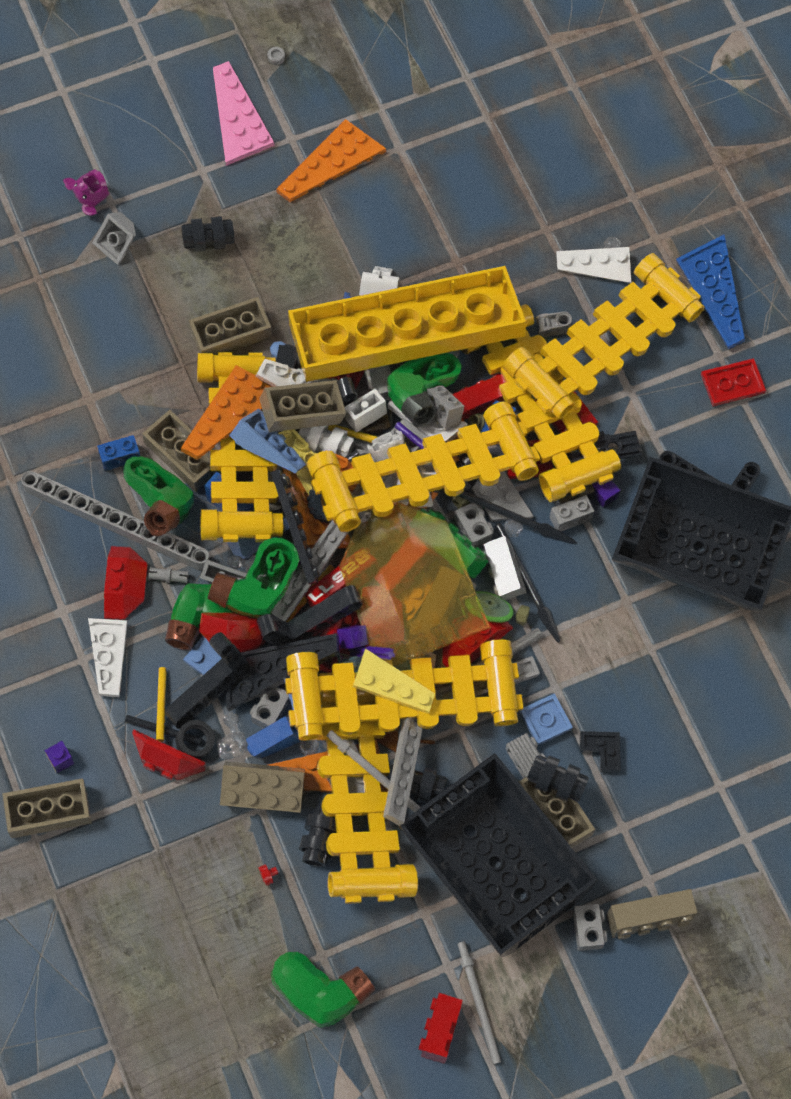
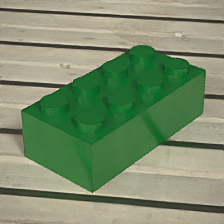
(473, 557)

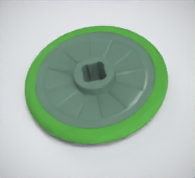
(495, 607)

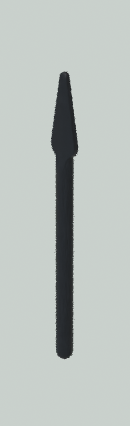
(544, 528)
(543, 612)

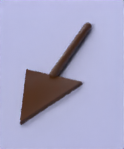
(391, 739)

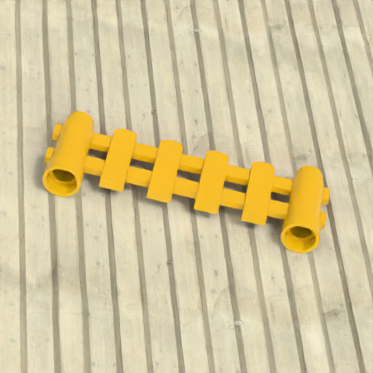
(554, 396)
(503, 430)
(567, 476)
(230, 523)
(497, 671)
(350, 881)

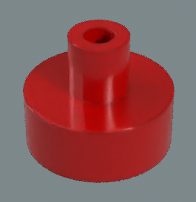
(267, 874)

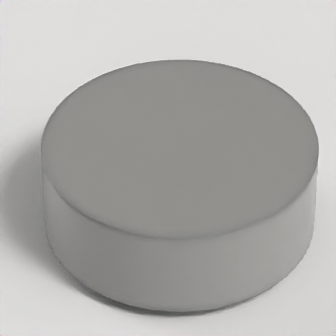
(276, 55)

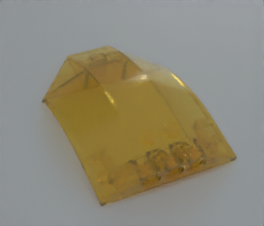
(411, 584)

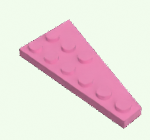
(239, 121)

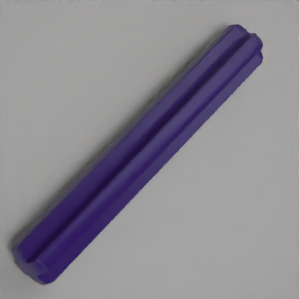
(383, 653)

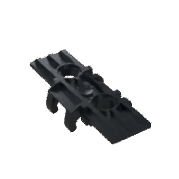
(626, 442)

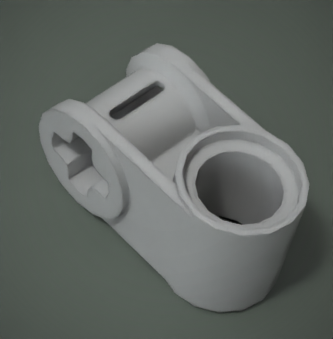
(552, 323)

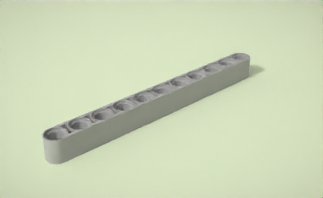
(110, 513)

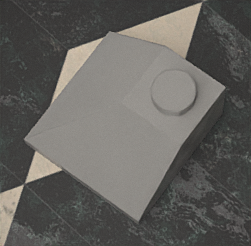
(115, 236)

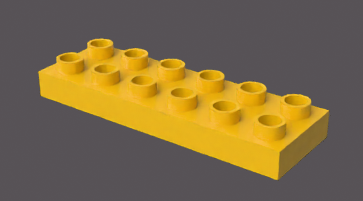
(406, 323)

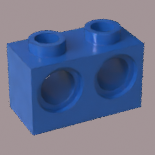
(117, 452)

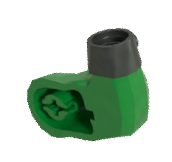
(409, 385)

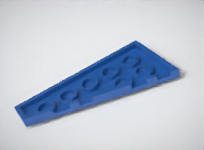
(711, 277)

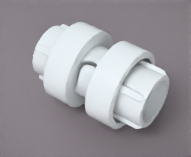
(322, 439)

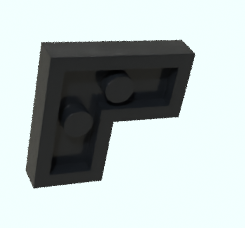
(607, 745)

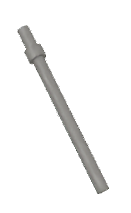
(344, 746)
(467, 963)

